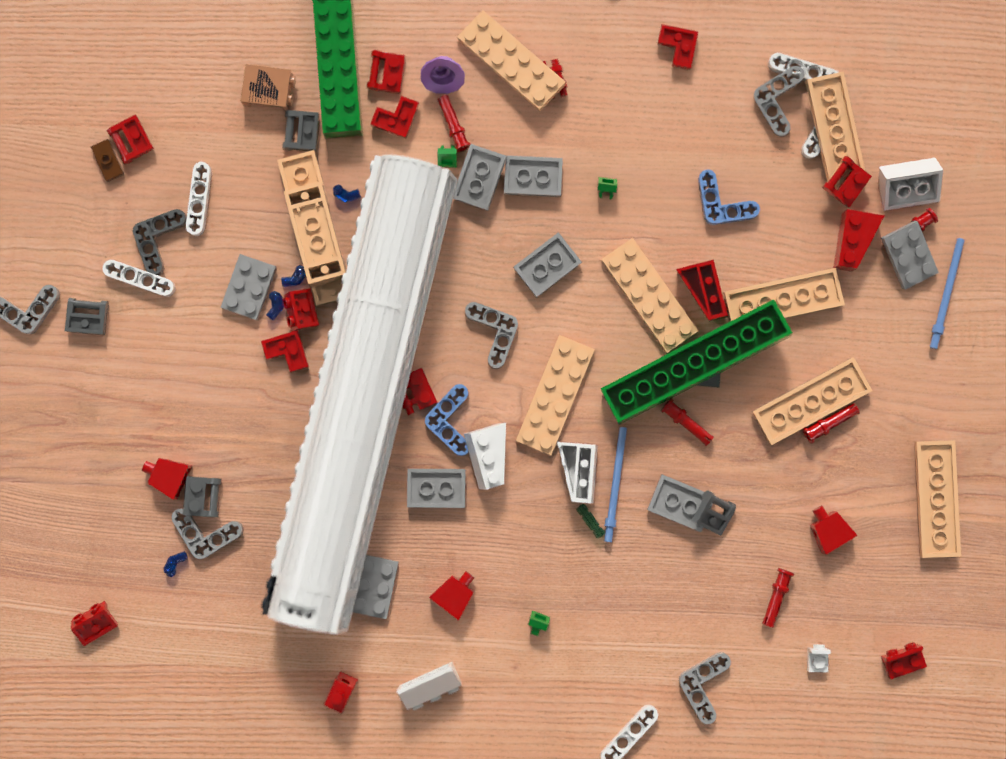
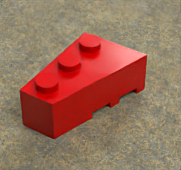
(854, 238)
(705, 288)

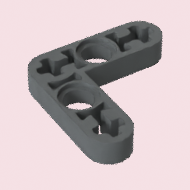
(152, 232)

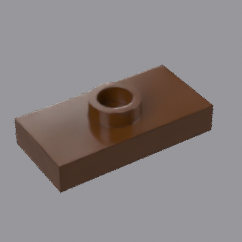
(107, 160)

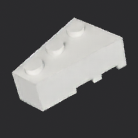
(487, 454)
(580, 470)

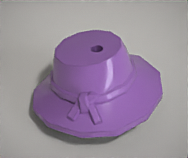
(442, 75)

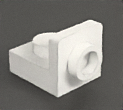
(817, 658)

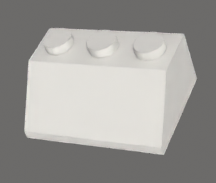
(910, 183)
(429, 686)

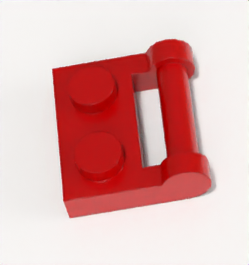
(392, 72)
(136, 137)
(851, 185)

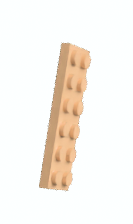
(511, 60)
(834, 123)
(649, 295)
(793, 295)
(555, 395)
(812, 401)
(937, 499)

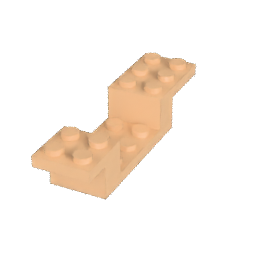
(313, 225)

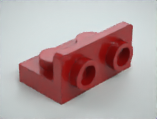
(300, 309)
(93, 623)
(904, 661)

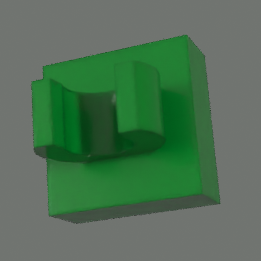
(447, 157)
(608, 185)
(538, 622)

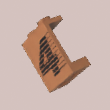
(267, 86)

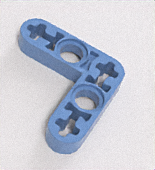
(721, 210)
(443, 424)

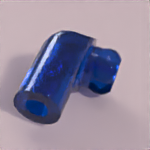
(344, 195)
(296, 279)
(277, 305)
(172, 561)

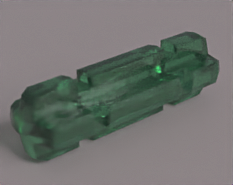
(590, 521)

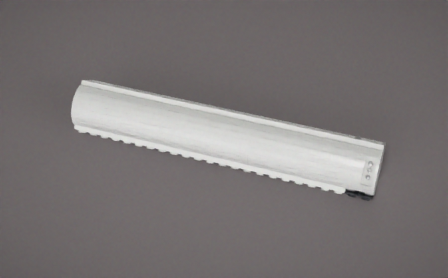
(359, 394)

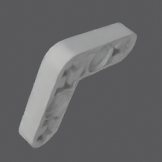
(770, 100)
(23, 317)
(502, 331)
(199, 539)
(698, 679)

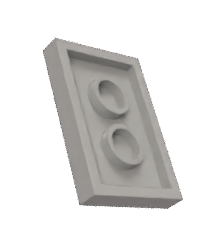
(533, 176)
(479, 177)
(909, 255)
(547, 265)
(248, 287)
(436, 488)
(676, 501)
(376, 587)

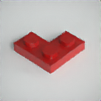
(683, 41)
(398, 122)
(288, 345)

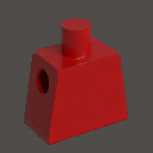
(167, 476)
(830, 530)
(454, 594)
(340, 692)

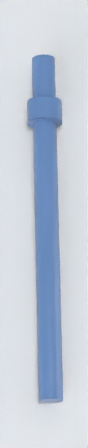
(938, 328)
(610, 521)

